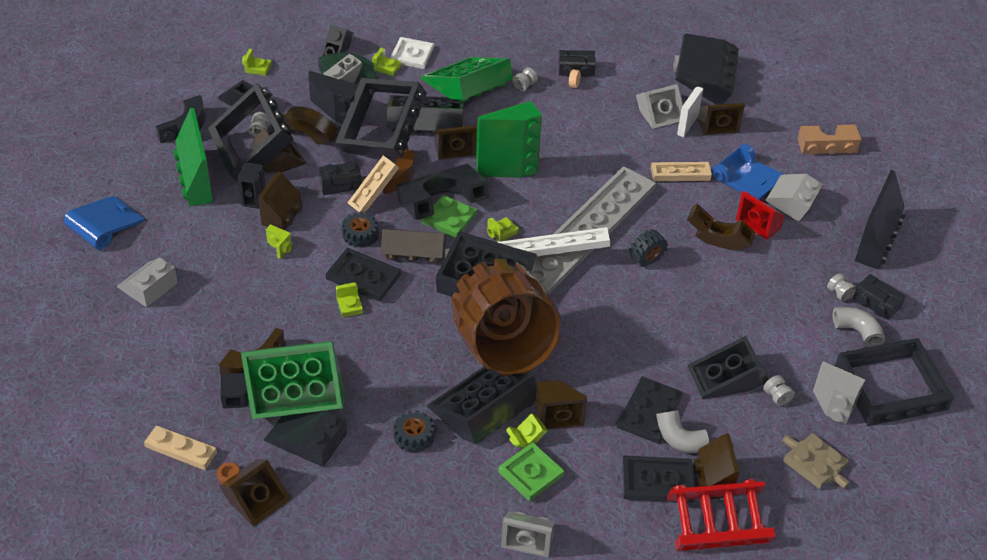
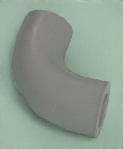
(862, 322)
(678, 436)

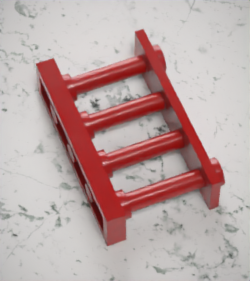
(712, 537)

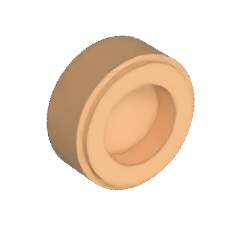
(574, 78)

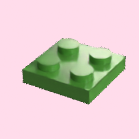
(450, 216)
(531, 471)

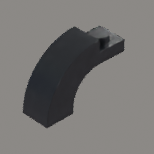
(170, 130)

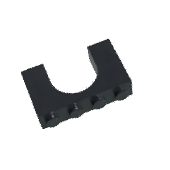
(417, 193)

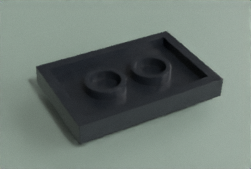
(371, 275)
(647, 401)
(655, 476)

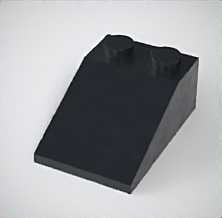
(331, 95)
(728, 370)
(309, 435)

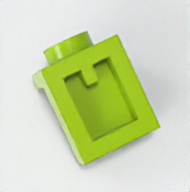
(385, 64)
(255, 65)
(502, 229)
(279, 239)
(348, 300)
(527, 432)

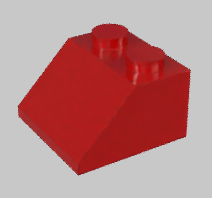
(759, 215)

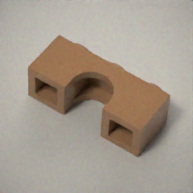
(814, 141)

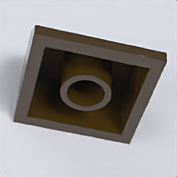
(721, 118)
(455, 142)
(285, 160)
(279, 202)
(560, 405)
(717, 463)
(255, 491)

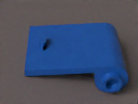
(745, 174)
(100, 219)

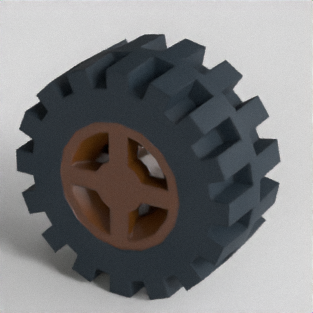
(360, 229)
(648, 247)
(417, 423)

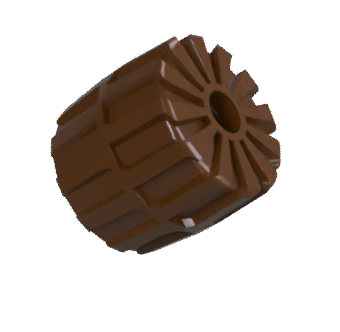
(506, 317)

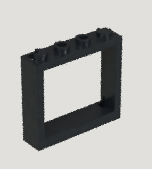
(367, 87)
(235, 114)
(938, 401)

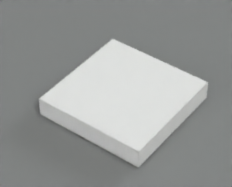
(412, 52)
(690, 111)

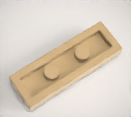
(681, 171)
(373, 185)
(180, 447)

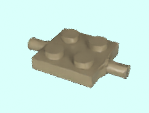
(816, 461)

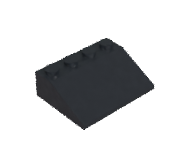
(709, 65)
(434, 114)
(882, 225)
(470, 251)
(484, 402)

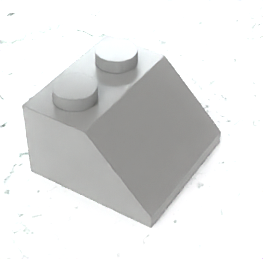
(661, 106)
(794, 194)
(150, 281)
(837, 392)
(527, 533)

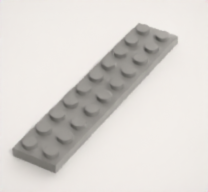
(604, 209)

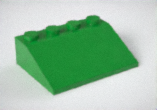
(470, 77)
(509, 142)
(192, 163)
(293, 380)

